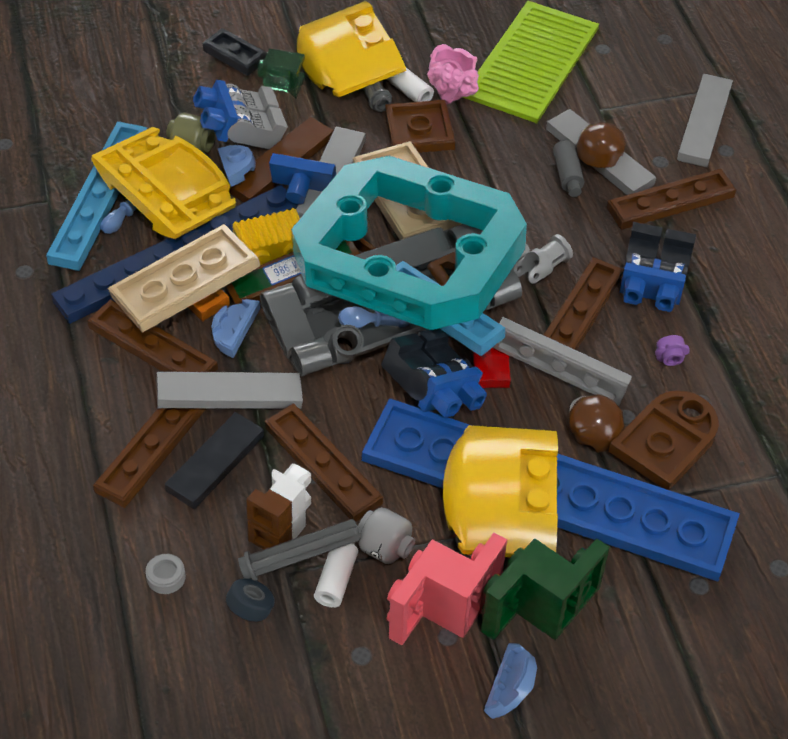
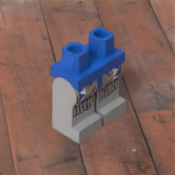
(241, 114)

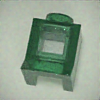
(281, 71)

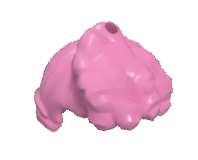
(453, 73)

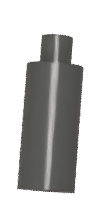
(568, 167)

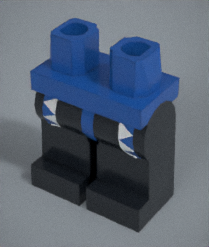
(653, 277)
(434, 372)

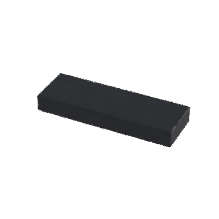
(214, 460)

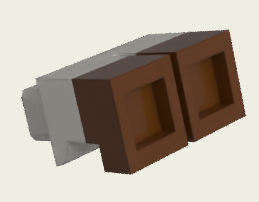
(281, 511)

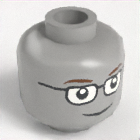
(385, 535)

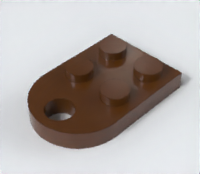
(665, 440)

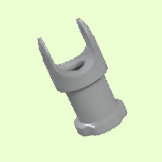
(543, 260)

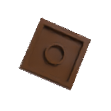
(422, 123)

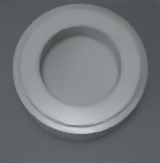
(165, 573)

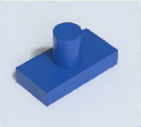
(300, 175)

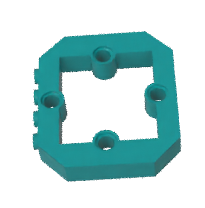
(374, 282)

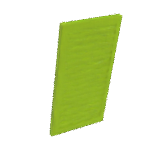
(532, 61)

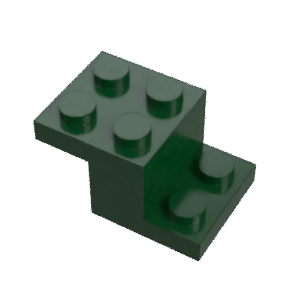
(543, 588)

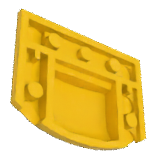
(348, 50)
(166, 181)
(502, 485)

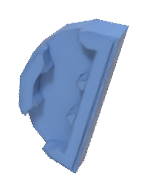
(237, 162)
(232, 325)
(512, 682)

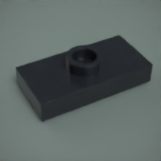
(234, 51)

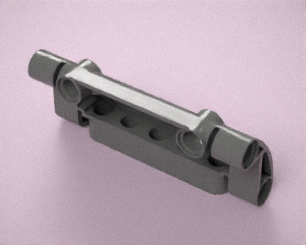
(308, 319)

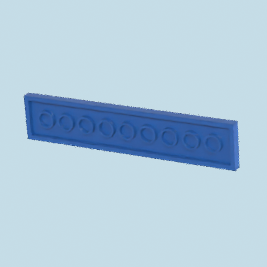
(589, 498)

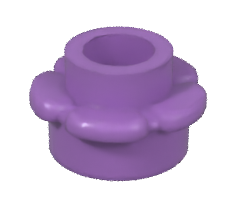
(671, 350)

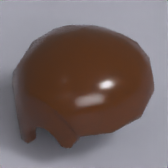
(600, 145)
(596, 421)

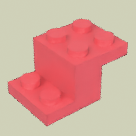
(444, 588)

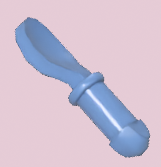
(114, 220)
(360, 317)

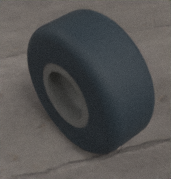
(250, 600)

